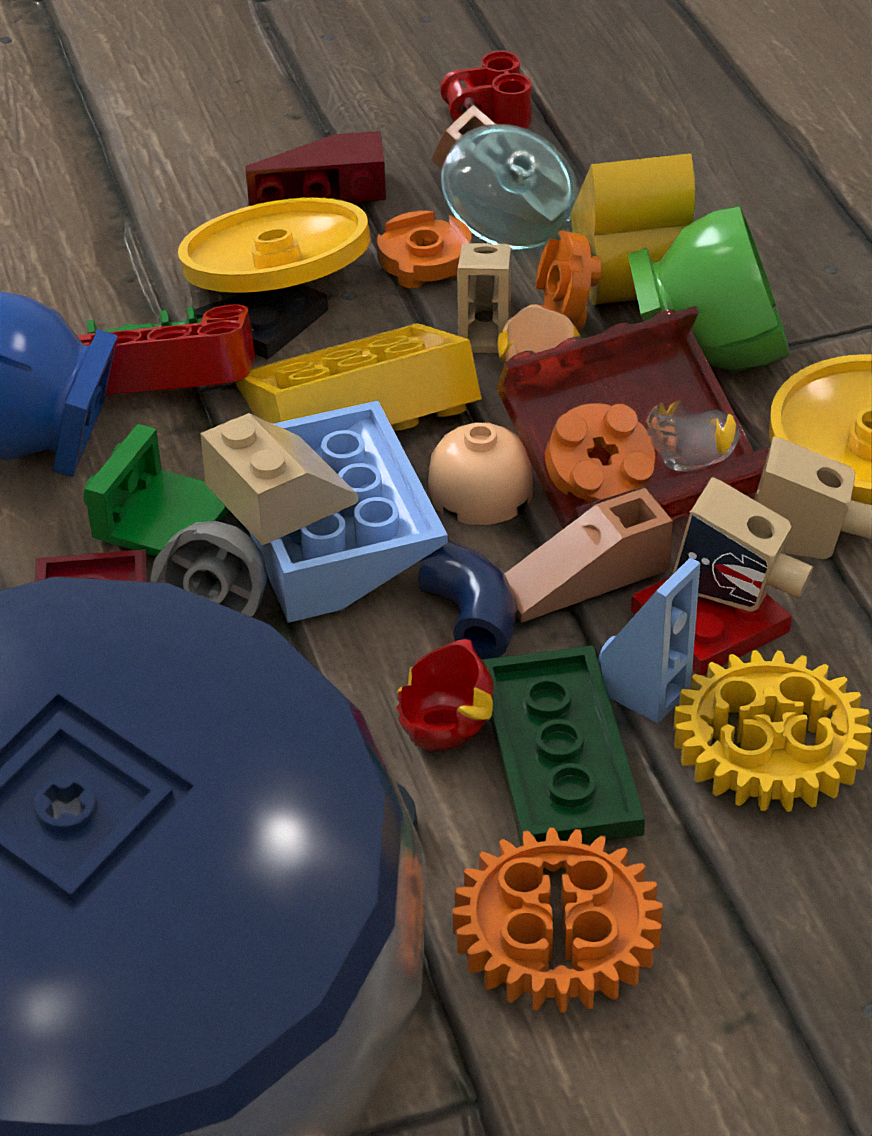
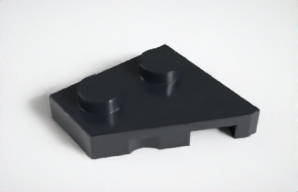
(277, 314)

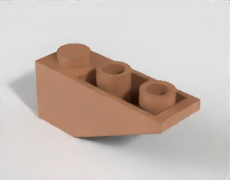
(594, 555)

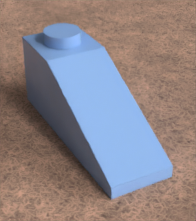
(655, 649)

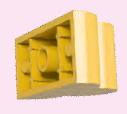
(632, 209)

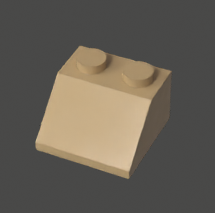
(270, 477)

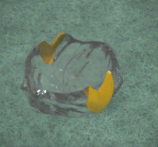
(690, 439)

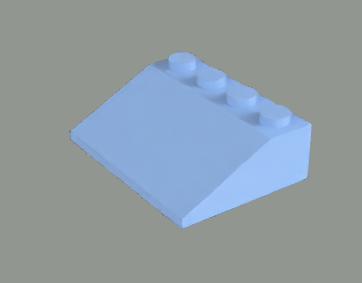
(367, 543)

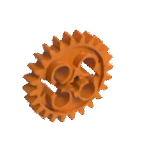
(508, 921)

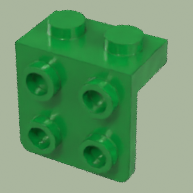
(141, 504)

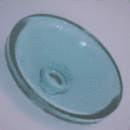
(501, 200)

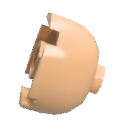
(480, 474)

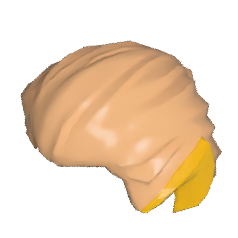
(535, 331)

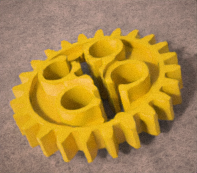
(772, 730)

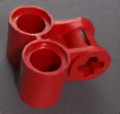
(492, 88)

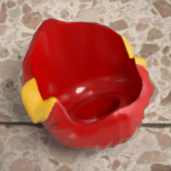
(446, 697)

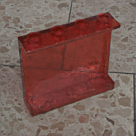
(630, 367)

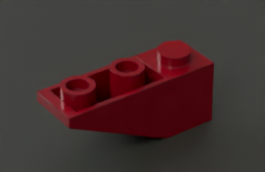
(334, 167)

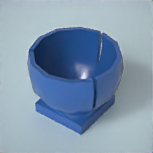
(48, 382)

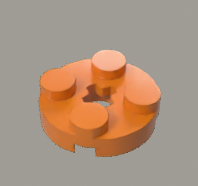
(403, 253)
(566, 276)
(606, 427)

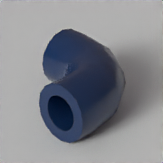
(479, 592)

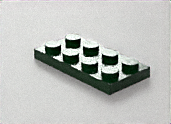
(562, 747)

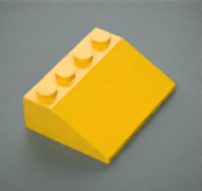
(404, 369)

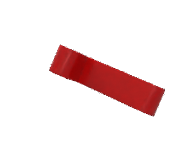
(183, 355)

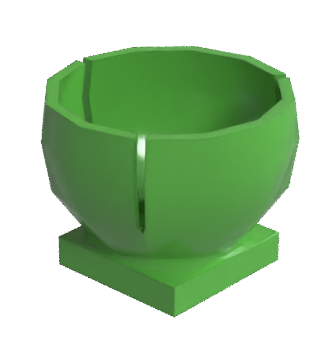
(721, 274)

